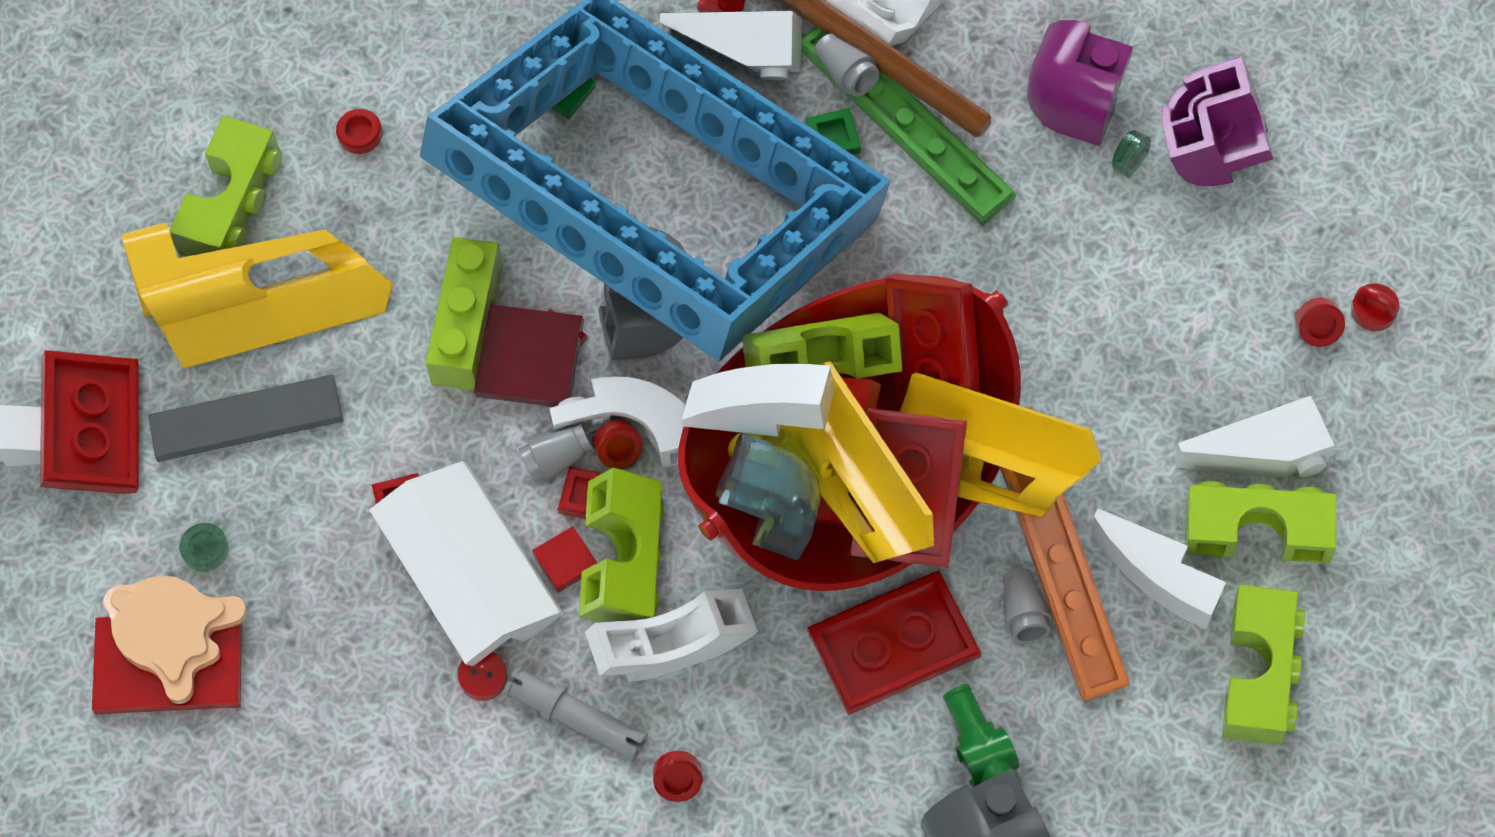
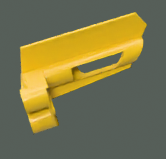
(216, 311)
(1009, 437)
(857, 460)

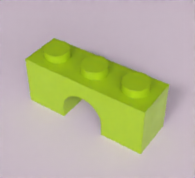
(218, 222)
(461, 313)
(853, 345)
(630, 513)
(1300, 517)
(1261, 706)

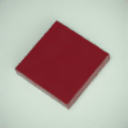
(528, 356)

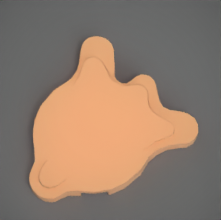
(168, 629)

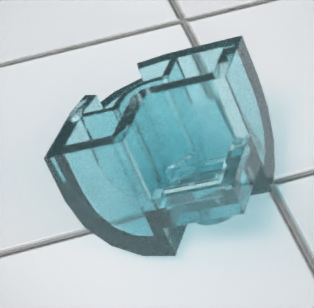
(775, 488)

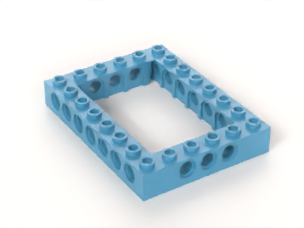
(477, 147)

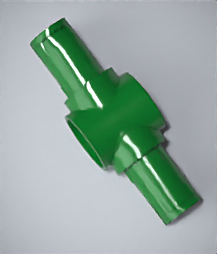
(981, 746)

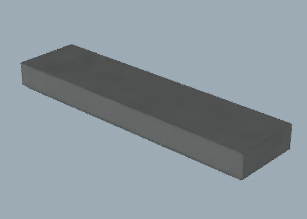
(245, 418)

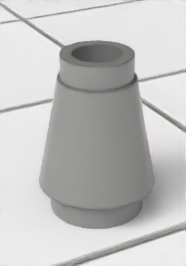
(848, 66)
(555, 451)
(1025, 608)

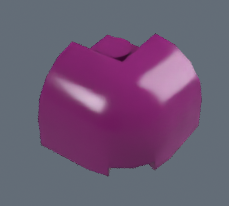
(1076, 80)
(1215, 124)

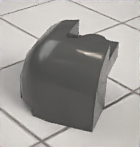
(630, 329)
(986, 810)

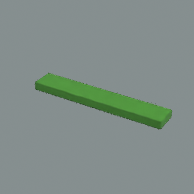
(927, 142)

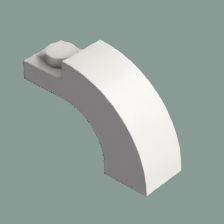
(643, 404)
(674, 640)

